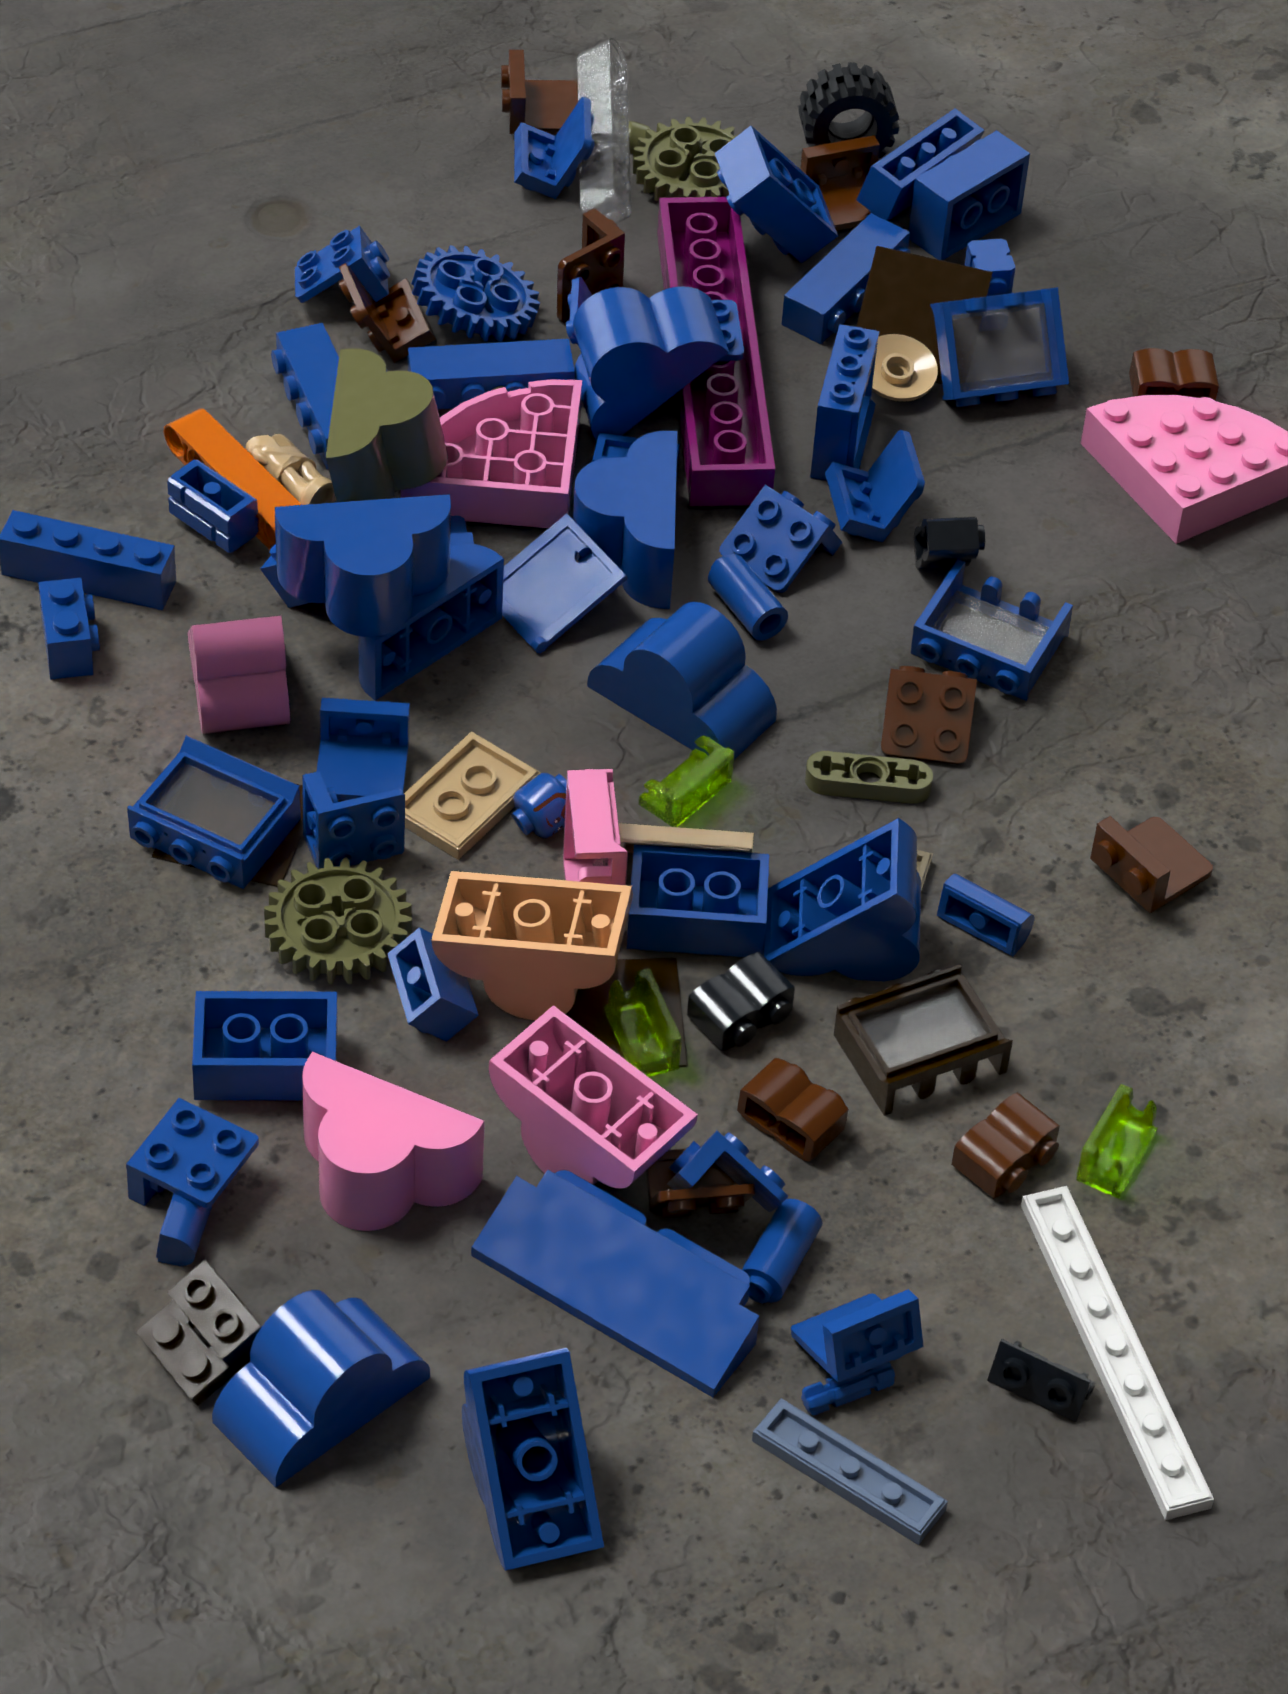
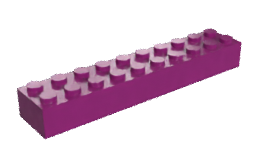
(725, 406)

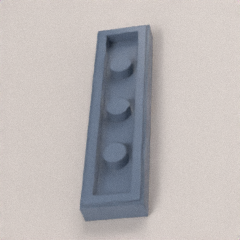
(849, 1471)

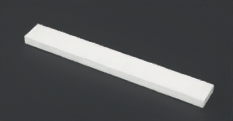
(1117, 1354)

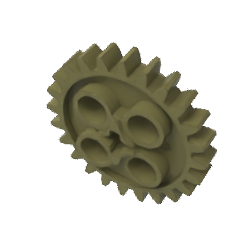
(674, 151)
(337, 920)

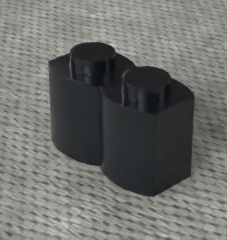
(945, 540)
(741, 1001)

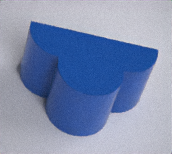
(641, 351)
(630, 514)
(364, 557)
(439, 621)
(688, 680)
(850, 911)
(314, 1382)
(531, 1458)

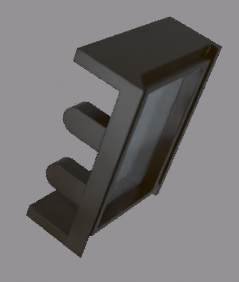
(919, 1033)

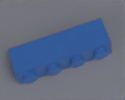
(891, 180)
(839, 280)
(474, 369)
(309, 373)
(107, 561)

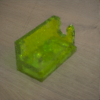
(690, 783)
(644, 1025)
(1117, 1144)

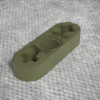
(853, 787)

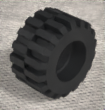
(846, 90)

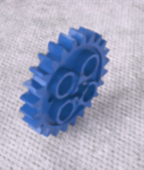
(475, 293)

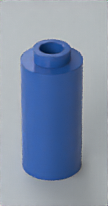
(747, 596)
(781, 1250)

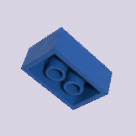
(775, 195)
(968, 195)
(698, 901)
(259, 1042)

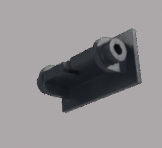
(1040, 1380)

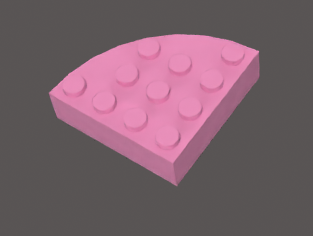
(511, 455)
(1189, 458)

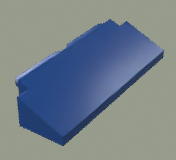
(623, 1277)

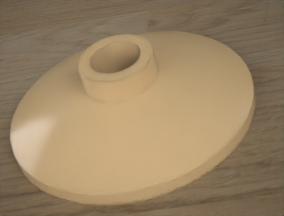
(907, 359)

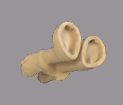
(291, 469)

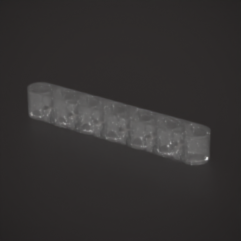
(606, 173)

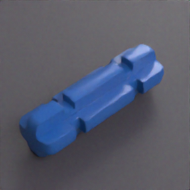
(819, 1396)

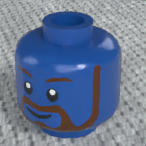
(541, 805)

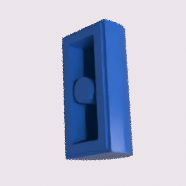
(984, 914)
(181, 1231)

